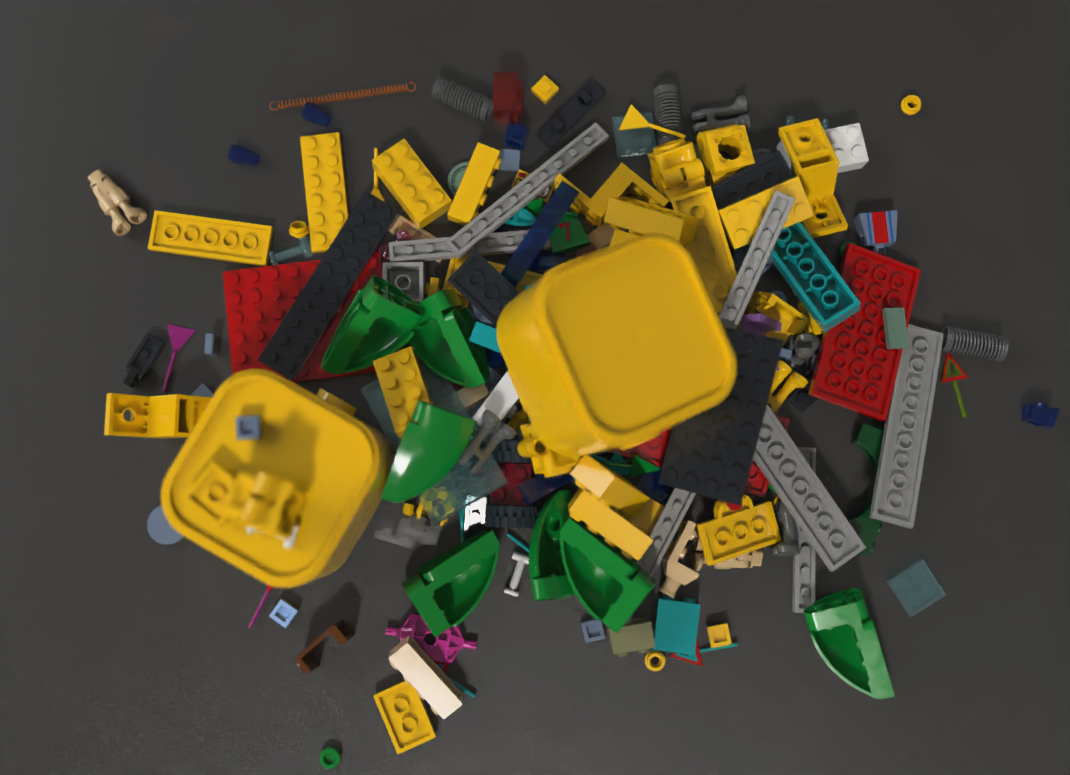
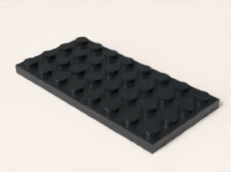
(717, 446)

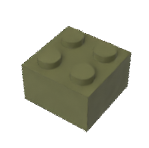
(632, 637)

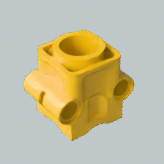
(676, 168)
(543, 459)
(264, 503)

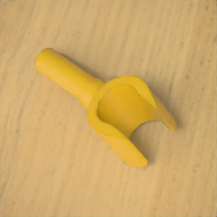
(408, 509)

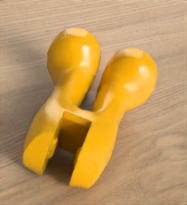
(794, 381)

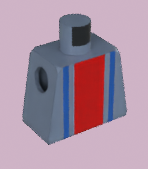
(877, 230)

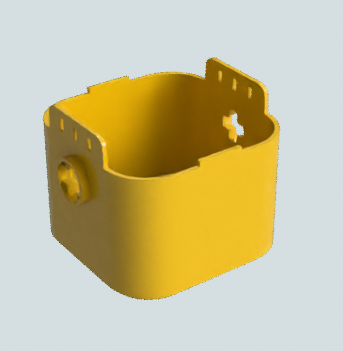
(616, 346)
(303, 442)

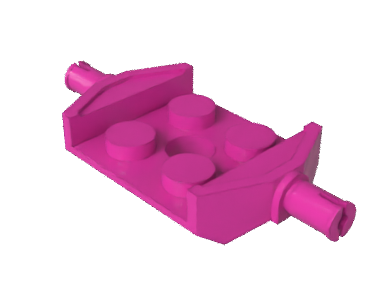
(446, 644)

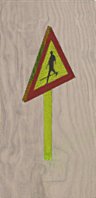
(953, 372)

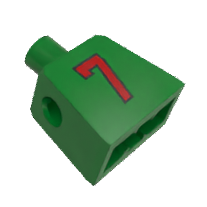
(568, 236)

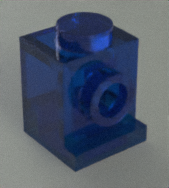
(516, 136)
(1039, 415)

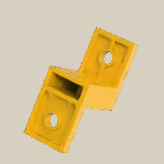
(817, 170)
(618, 184)
(153, 416)

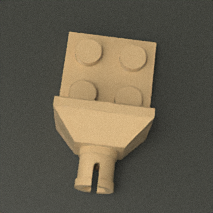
(676, 572)

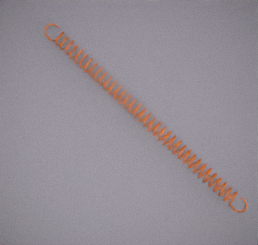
(345, 96)

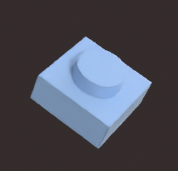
(284, 613)

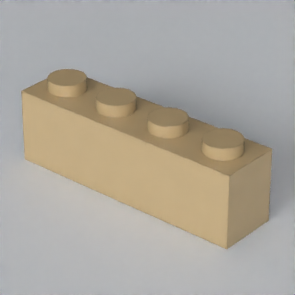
(426, 677)

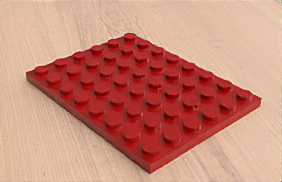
(259, 302)

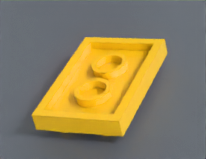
(404, 716)

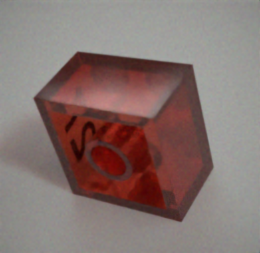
(507, 98)

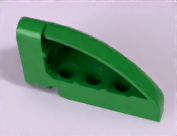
(373, 327)
(545, 557)
(602, 575)

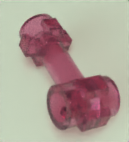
(402, 235)

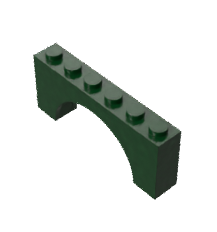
(869, 441)

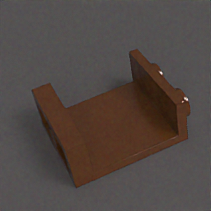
(339, 631)

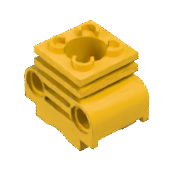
(730, 139)

